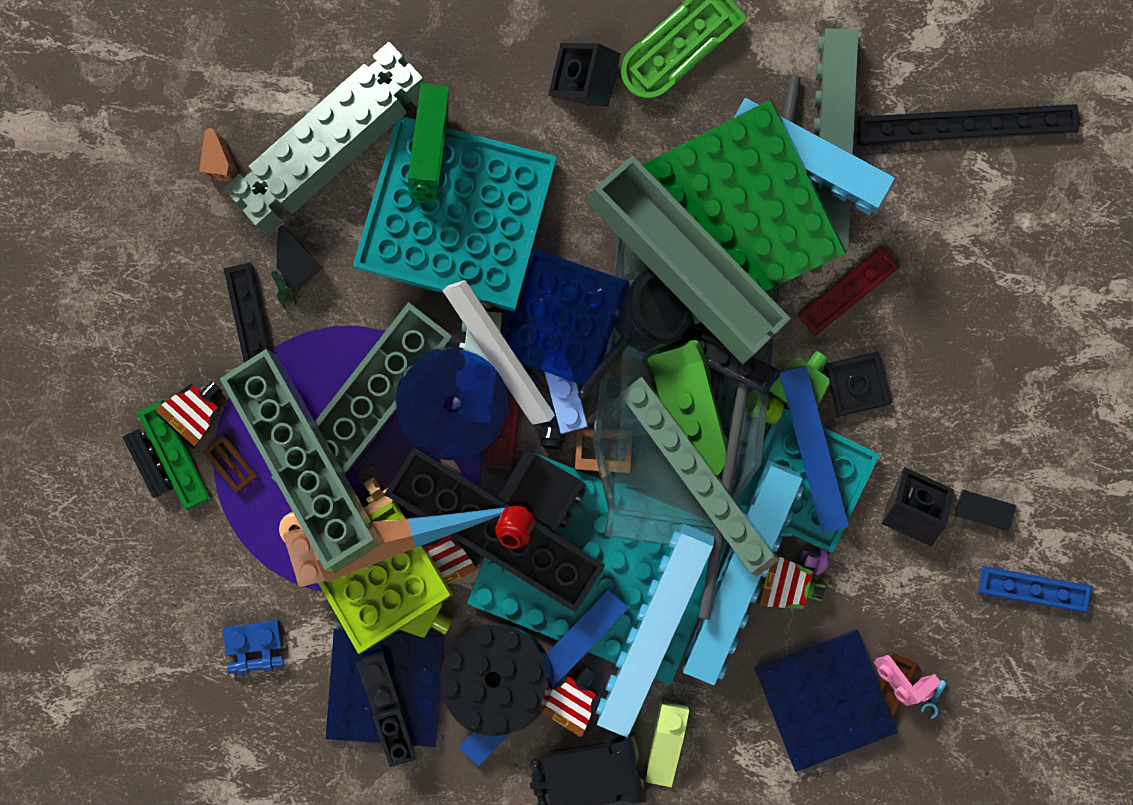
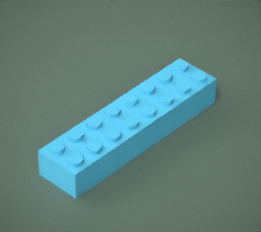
(735, 585)

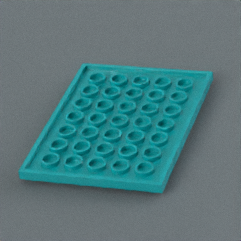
(627, 572)

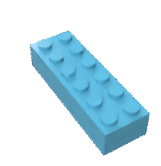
(837, 169)

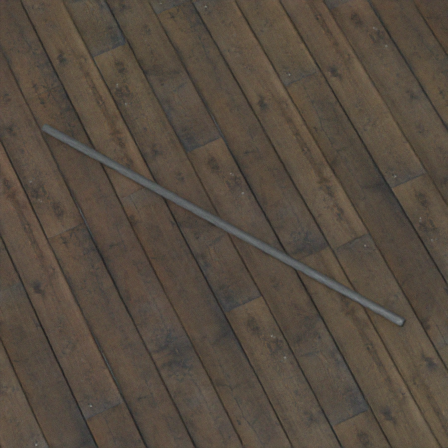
(736, 426)

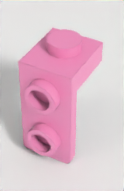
(904, 691)

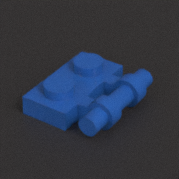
(252, 638)

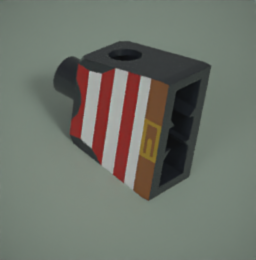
(191, 412)
(451, 558)
(573, 701)

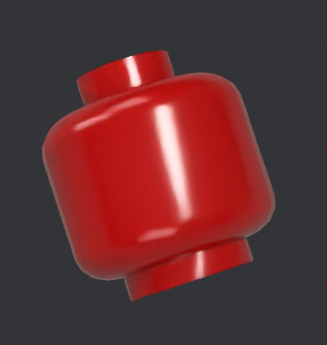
(515, 527)

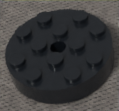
(523, 684)

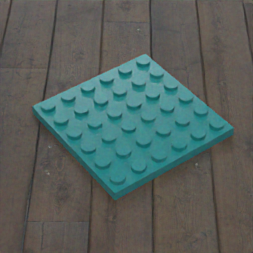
(474, 230)

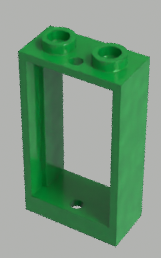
(428, 142)

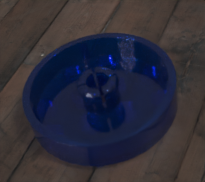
(461, 430)

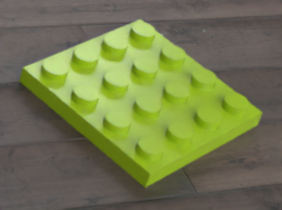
(388, 593)

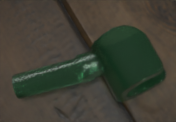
(284, 293)

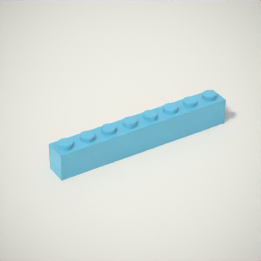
(655, 629)

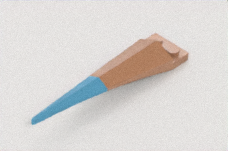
(396, 536)

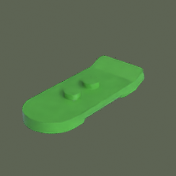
(678, 45)
(686, 390)

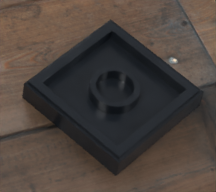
(857, 384)

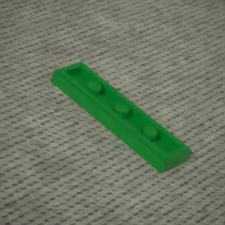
(175, 459)

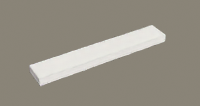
(498, 352)

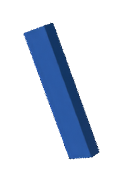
(1034, 589)

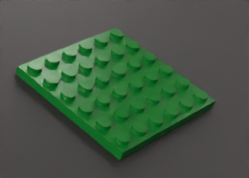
(752, 196)

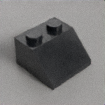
(584, 73)
(918, 507)

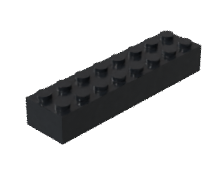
(546, 562)

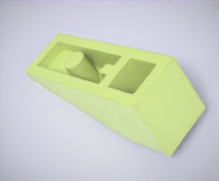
(666, 743)

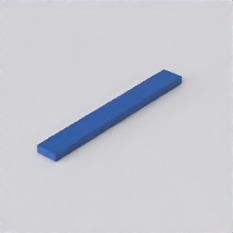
(562, 657)

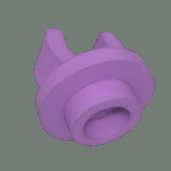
(816, 561)

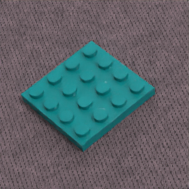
(851, 467)

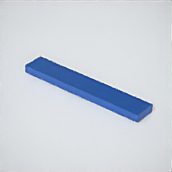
(813, 449)

